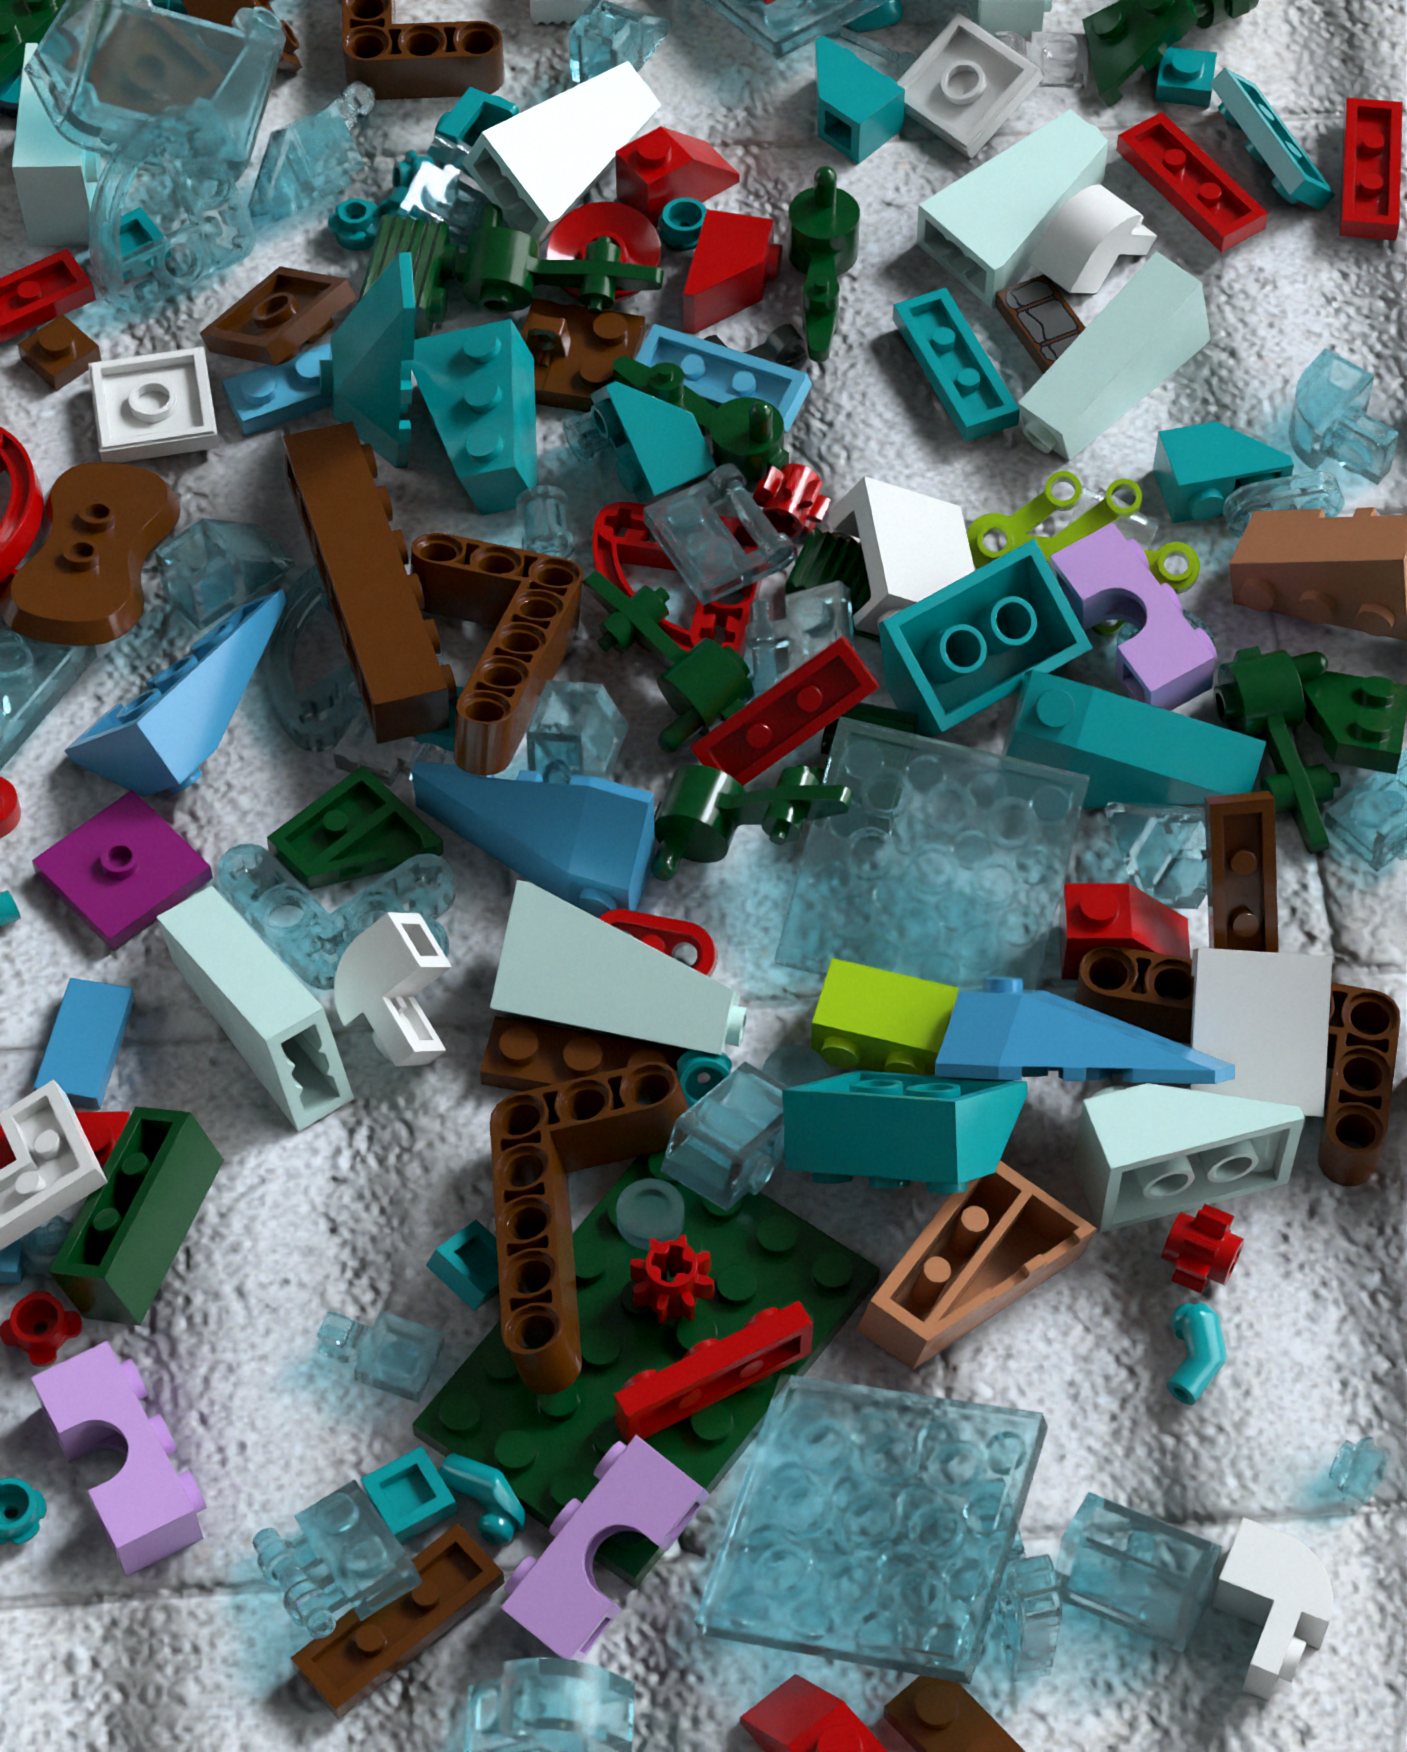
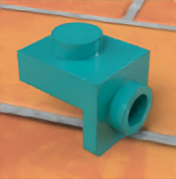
(473, 115)

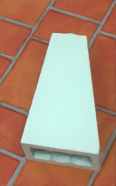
(558, 150)
(998, 212)
(1117, 358)
(595, 978)
(258, 1006)

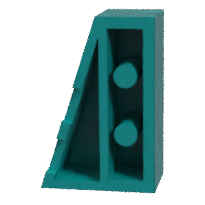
(483, 407)

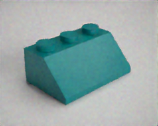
(978, 639)
(899, 1128)

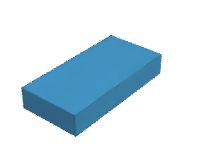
(86, 1040)

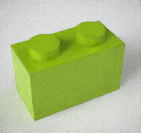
(880, 1019)

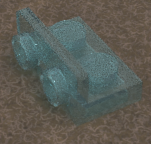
(1374, 817)

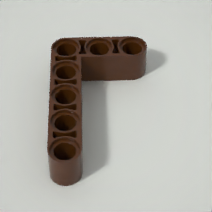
(418, 57)
(536, 615)
(1351, 1055)
(533, 1148)

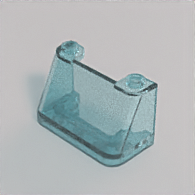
(125, 59)

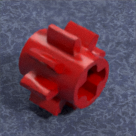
(792, 499)
(1202, 1248)
(689, 1283)

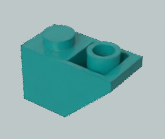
(854, 102)
(652, 438)
(1207, 463)

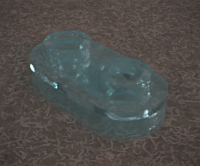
(1293, 492)

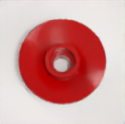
(619, 222)

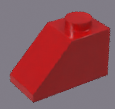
(669, 167)
(729, 268)
(1119, 917)
(807, 1719)

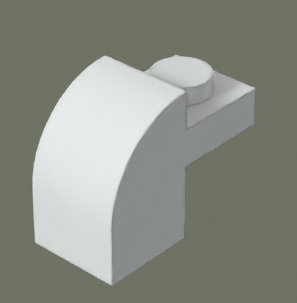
(1088, 238)
(379, 984)
(1278, 1587)

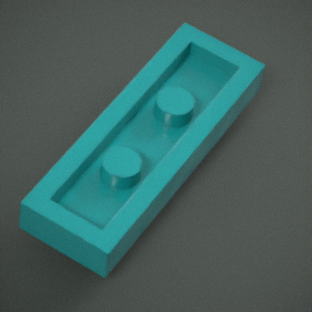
(1270, 140)
(956, 364)

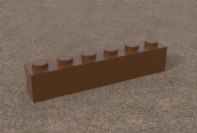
(367, 583)

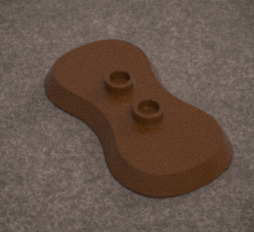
(91, 557)

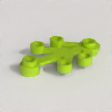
(1026, 519)

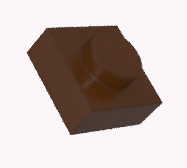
(59, 352)

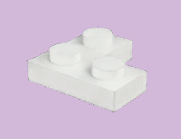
(52, 1162)

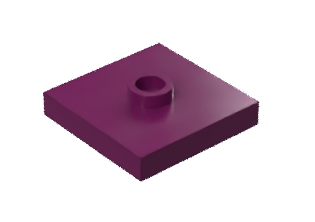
(122, 869)

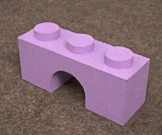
(1112, 581)
(97, 1407)
(558, 1591)

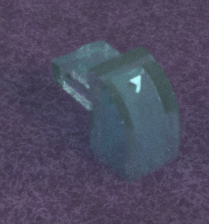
(1333, 419)
(550, 1709)

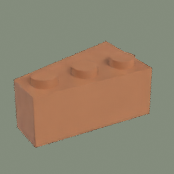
(1326, 568)
(973, 1263)

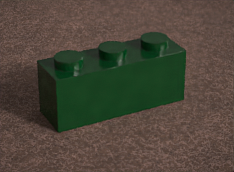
(139, 1218)

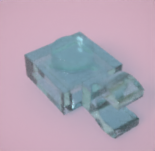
(389, 1357)

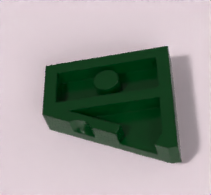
(1133, 36)
(1358, 718)
(351, 834)

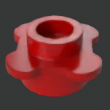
(35, 1310)

